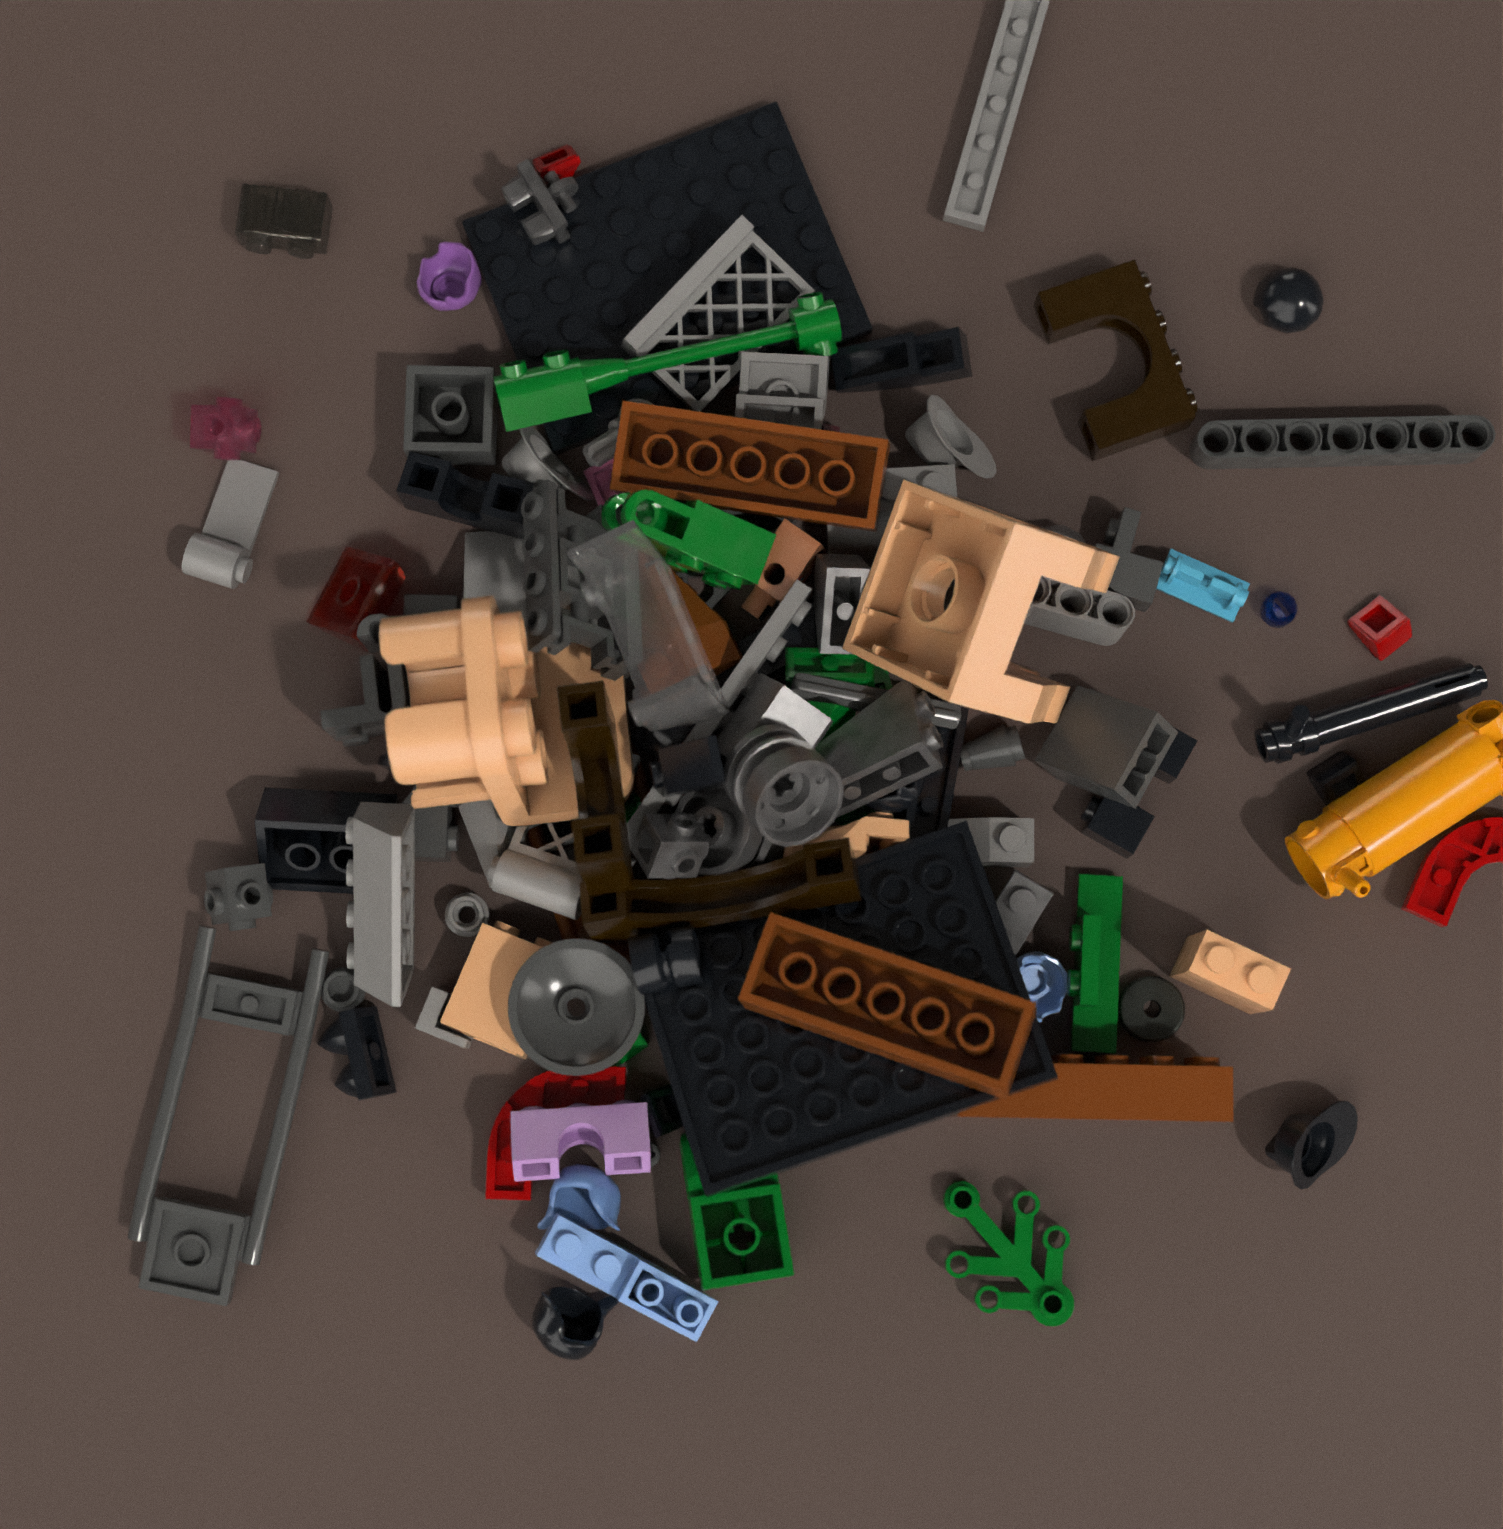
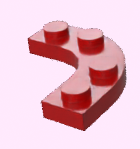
(1450, 866)
(550, 1092)

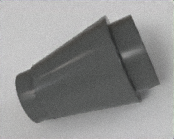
(993, 749)

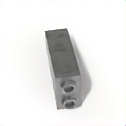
(884, 746)

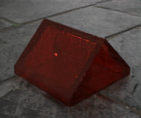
(356, 589)

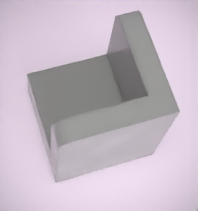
(431, 1015)

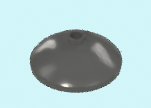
(584, 1041)

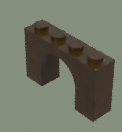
(1121, 302)
(602, 829)

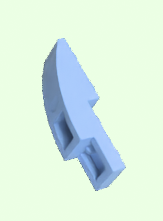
(626, 1277)

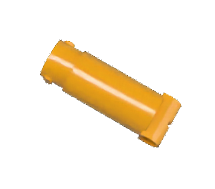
(1402, 805)

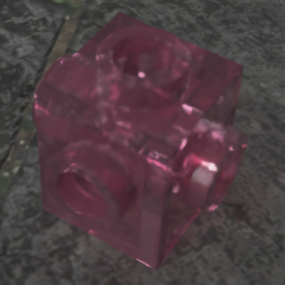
(225, 428)

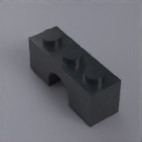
(443, 492)
(1122, 826)

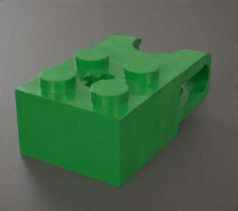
(696, 537)
(758, 1211)

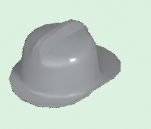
(945, 440)
(535, 462)

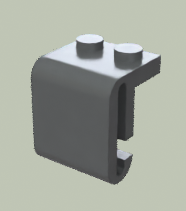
(357, 723)

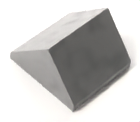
(771, 704)

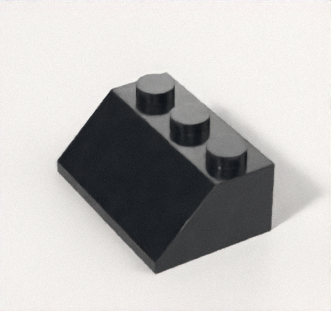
(305, 837)

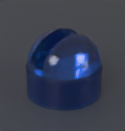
(1273, 614)

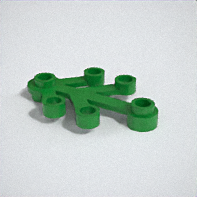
(1013, 1259)

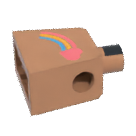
(795, 554)

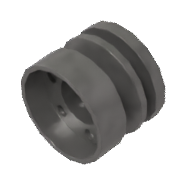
(782, 785)

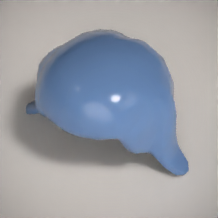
(584, 1197)

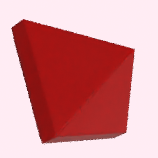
(561, 160)

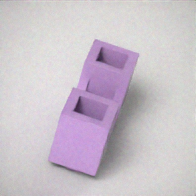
(544, 1134)

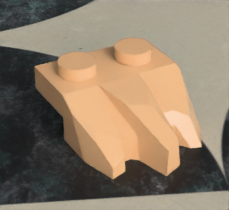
(866, 835)

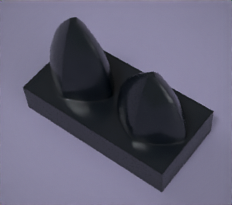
(362, 1039)

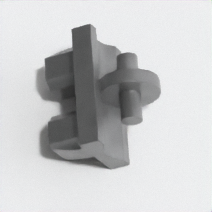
(529, 188)

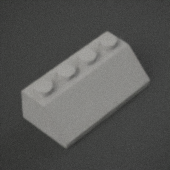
(383, 899)

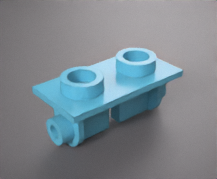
(1202, 585)

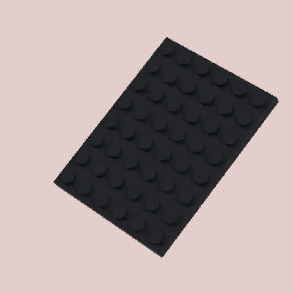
(639, 234)
(781, 1096)

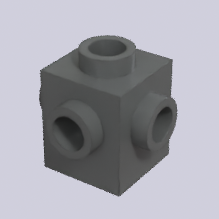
(238, 896)

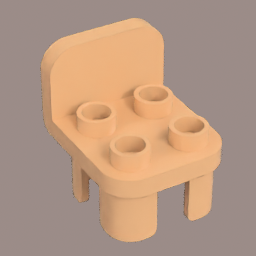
(489, 713)

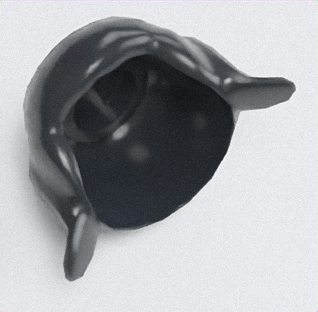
(570, 1321)

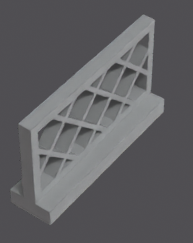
(692, 287)

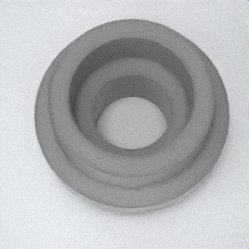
(455, 906)

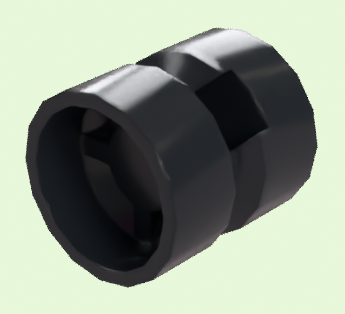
(666, 959)

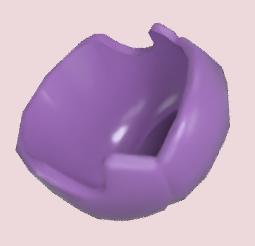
(449, 277)

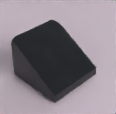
(1335, 777)

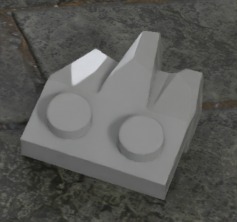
(783, 388)

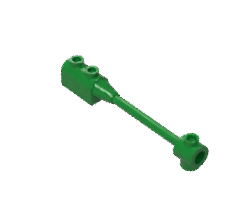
(563, 384)

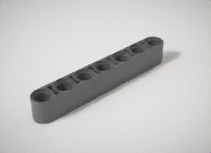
(1359, 432)

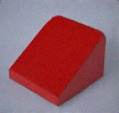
(1381, 627)

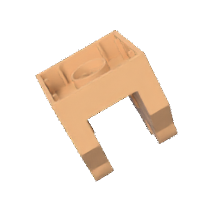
(996, 573)

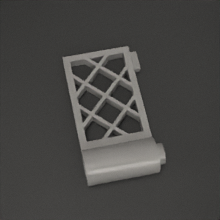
(537, 874)

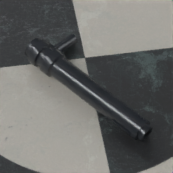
(1308, 731)

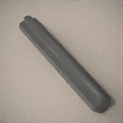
(860, 696)

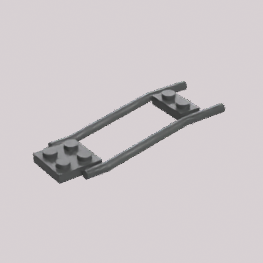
(196, 1246)

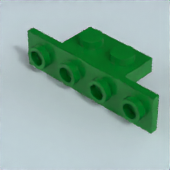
(1096, 963)

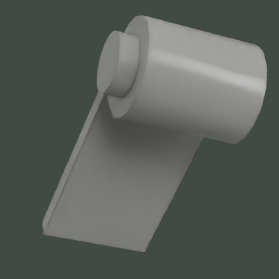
(232, 526)

